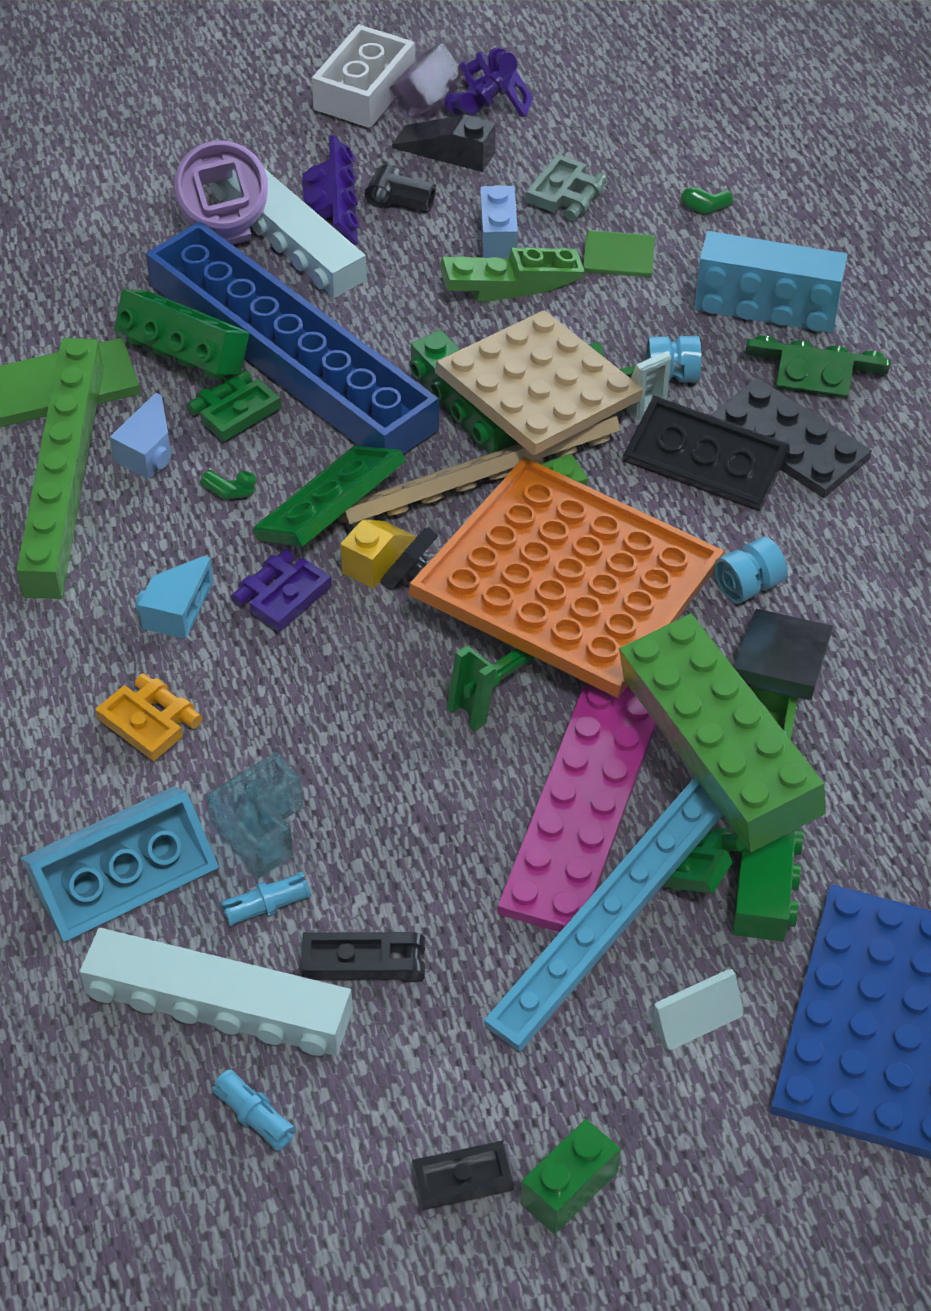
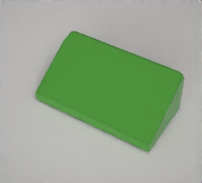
(619, 253)

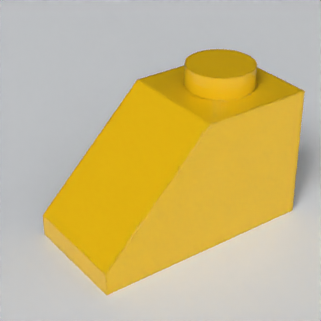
(372, 550)

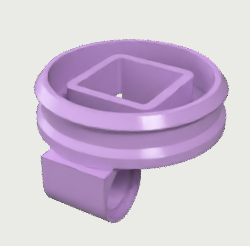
(214, 163)

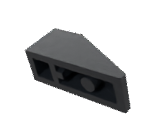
(452, 140)

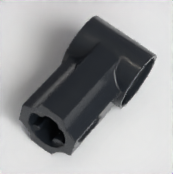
(391, 187)

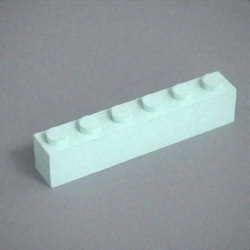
(303, 237)
(217, 992)

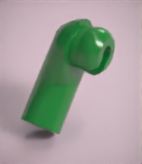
(704, 202)
(229, 489)

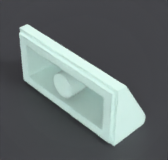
(697, 1010)

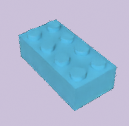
(770, 281)

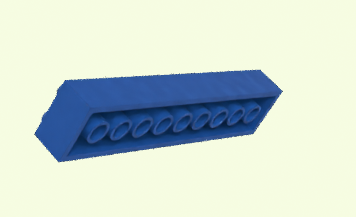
(296, 341)

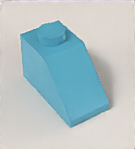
(175, 598)

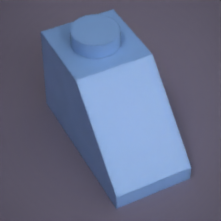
(143, 439)

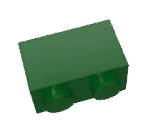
(570, 1176)

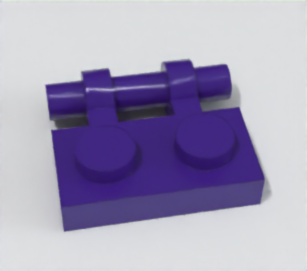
(288, 595)

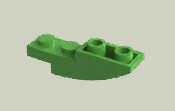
(521, 274)

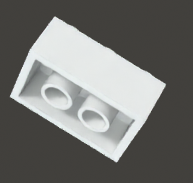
(359, 75)

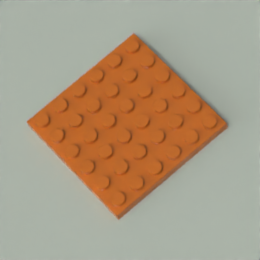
(565, 573)

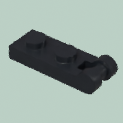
(363, 955)

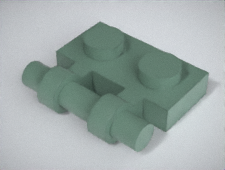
(556, 187)

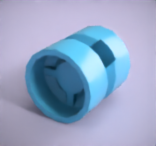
(684, 355)
(751, 569)

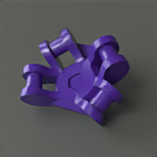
(498, 78)

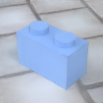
(498, 221)

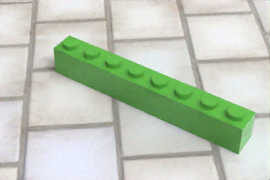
(60, 470)

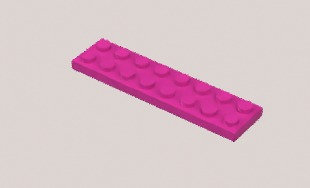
(579, 810)

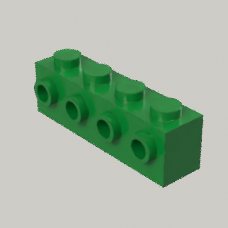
(181, 333)
(423, 361)

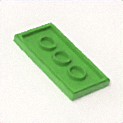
(29, 382)

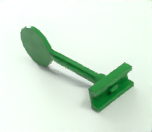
(476, 678)

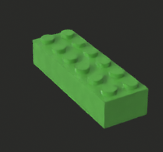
(723, 732)

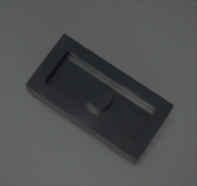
(462, 1175)

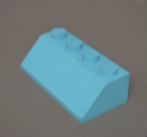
(120, 862)

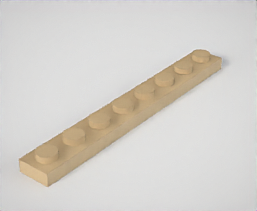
(464, 475)

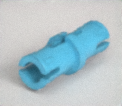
(265, 899)
(254, 1109)

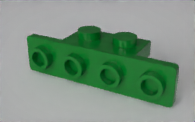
(816, 369)

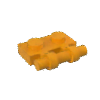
(141, 723)

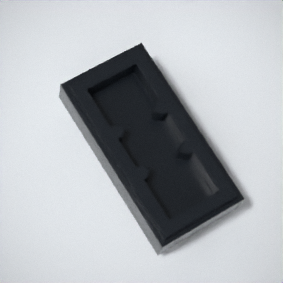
(410, 560)

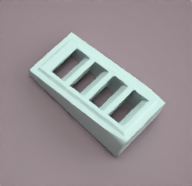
(654, 379)

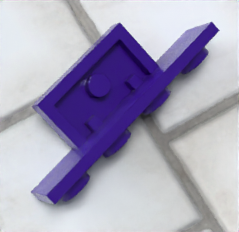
(331, 191)

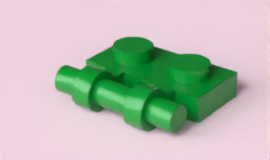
(234, 404)
(707, 862)

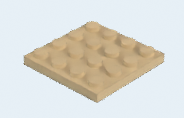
(538, 381)

